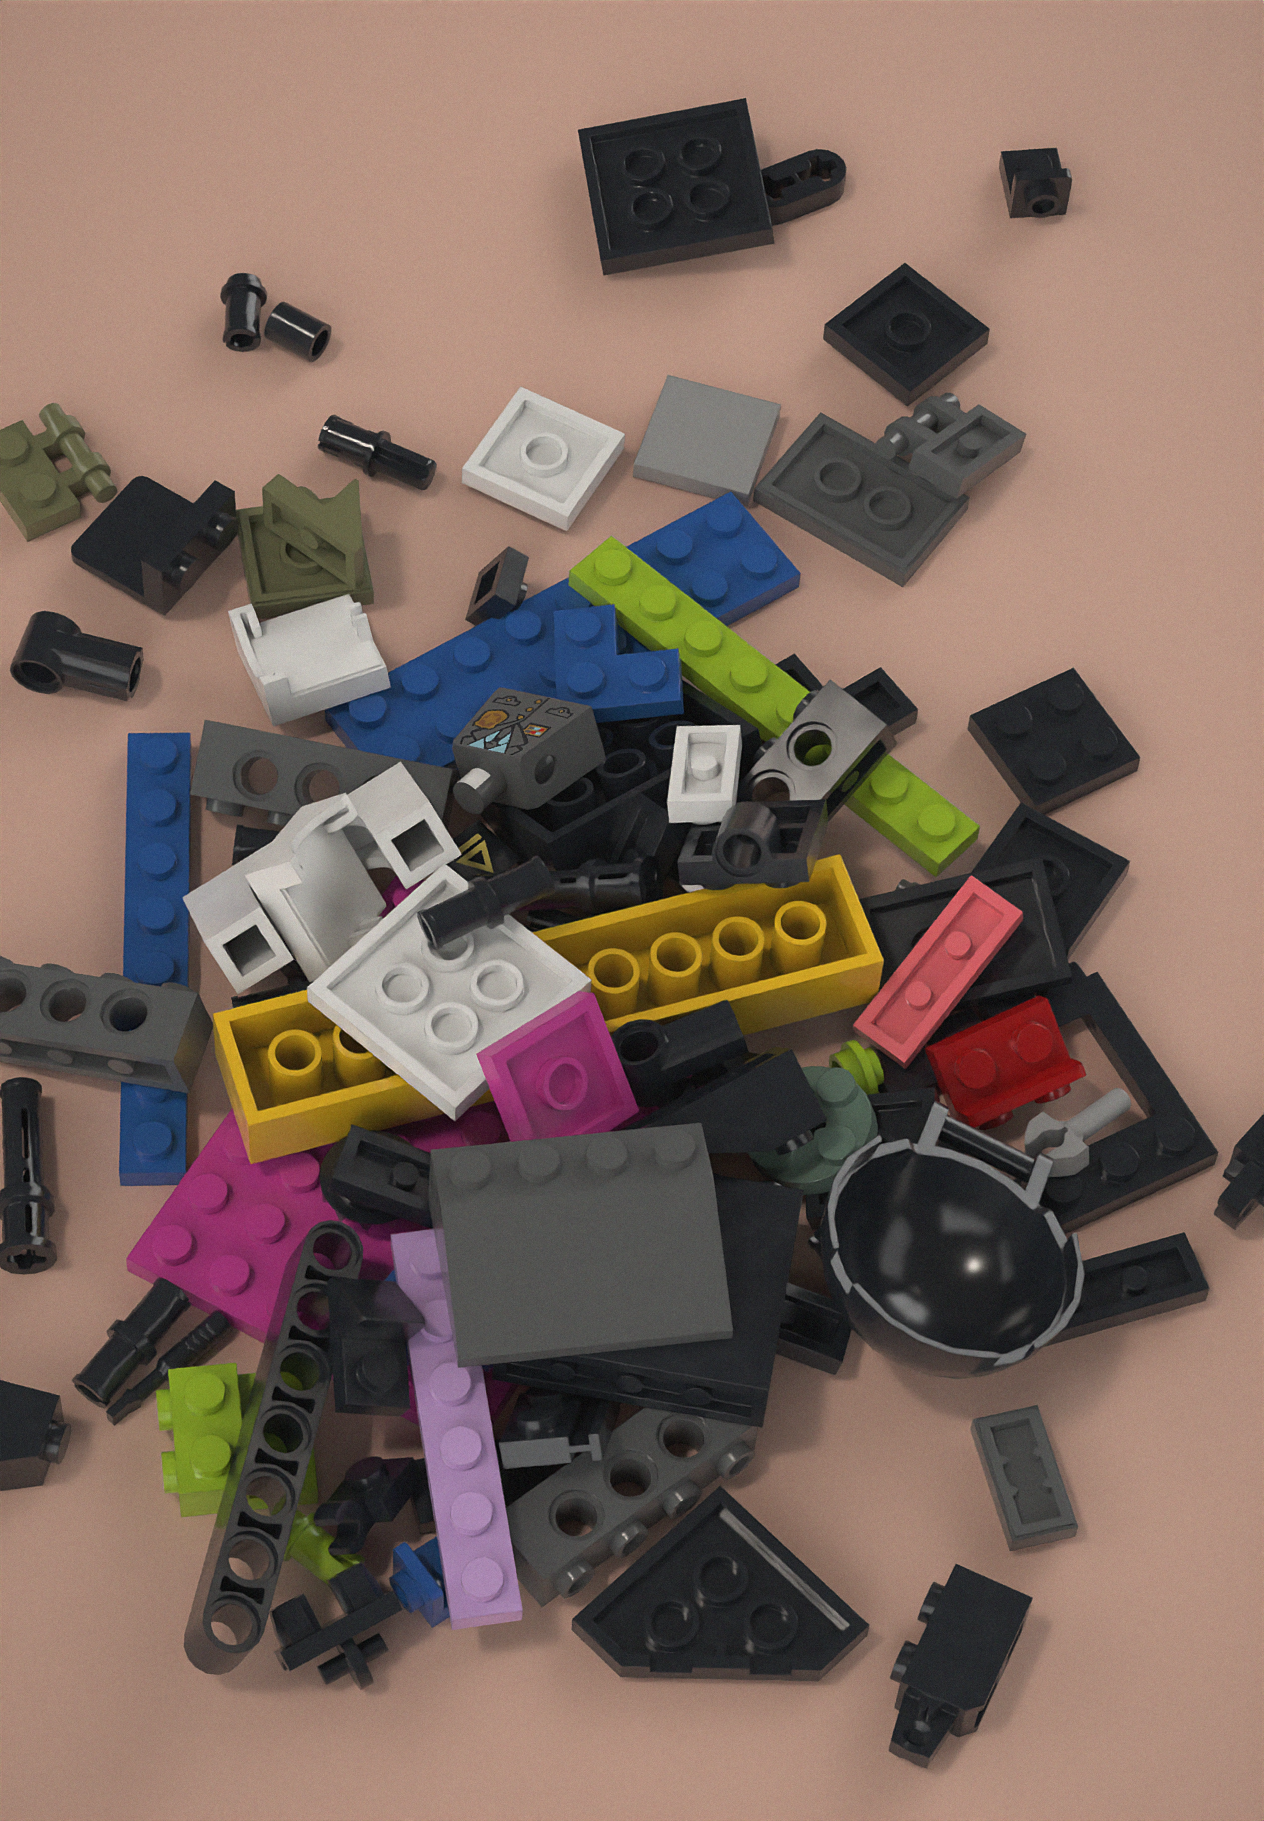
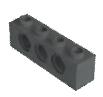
(231, 750)
(96, 1044)
(583, 1491)

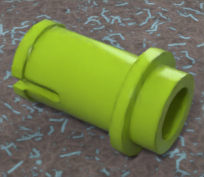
(309, 1547)

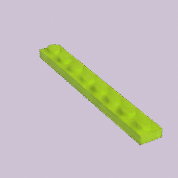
(765, 696)

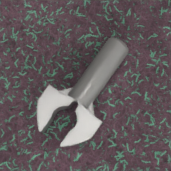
(1070, 1135)

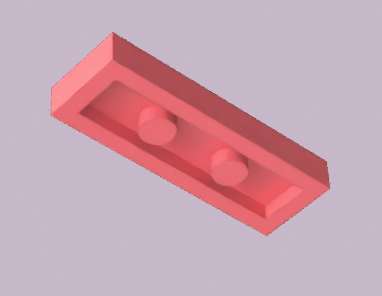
(938, 972)

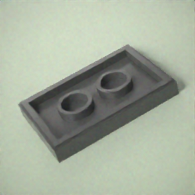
(859, 501)

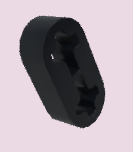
(798, 191)

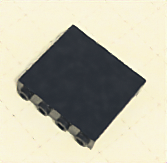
(703, 1378)

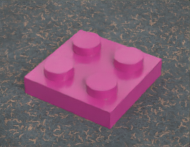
(559, 1074)

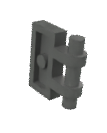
(949, 445)

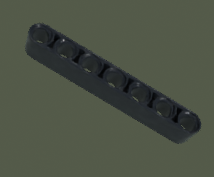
(262, 1470)

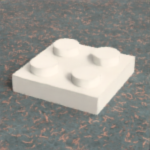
(543, 458)

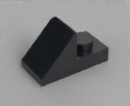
(369, 1345)

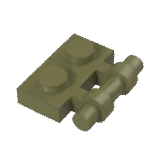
(32, 487)

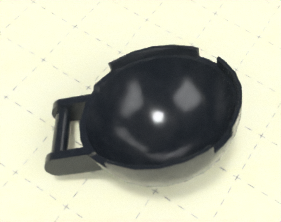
(946, 1254)

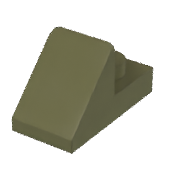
(323, 533)

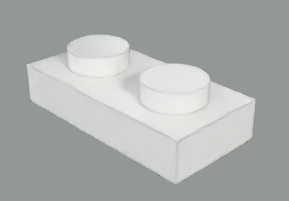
(704, 773)

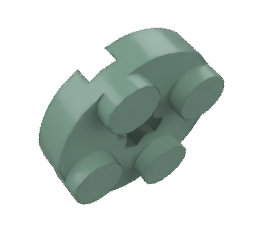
(848, 1128)

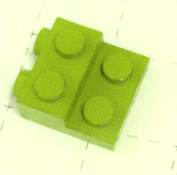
(206, 1417)

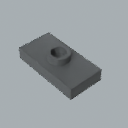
(1023, 1478)

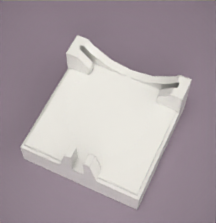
(309, 657)
(317, 886)

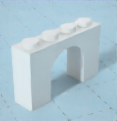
(392, 830)

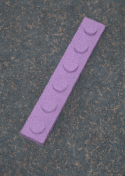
(457, 1451)

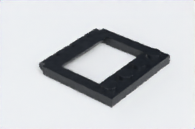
(1122, 1165)

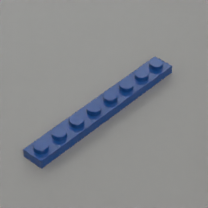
(156, 938)

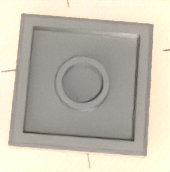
(706, 440)

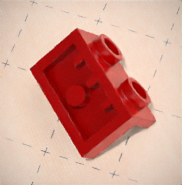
(1004, 1065)

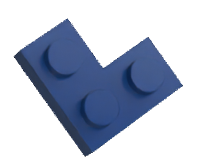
(612, 684)

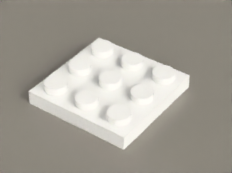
(438, 1008)

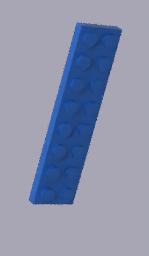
(710, 555)

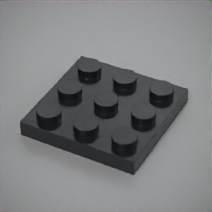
(675, 186)

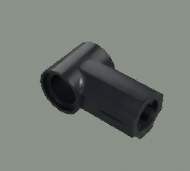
(60, 655)
(663, 1055)

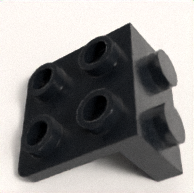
(157, 541)

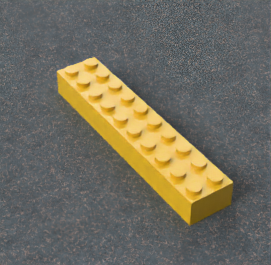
(760, 947)

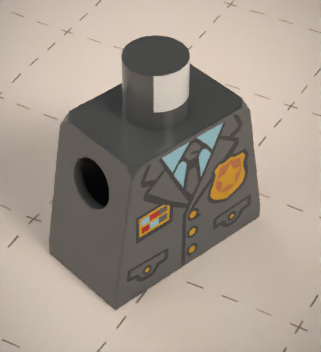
(524, 750)

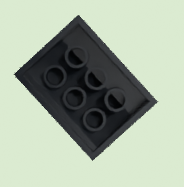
(592, 811)

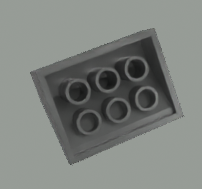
(579, 1244)

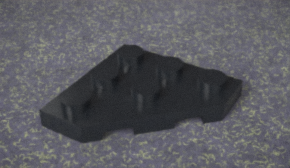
(720, 1605)

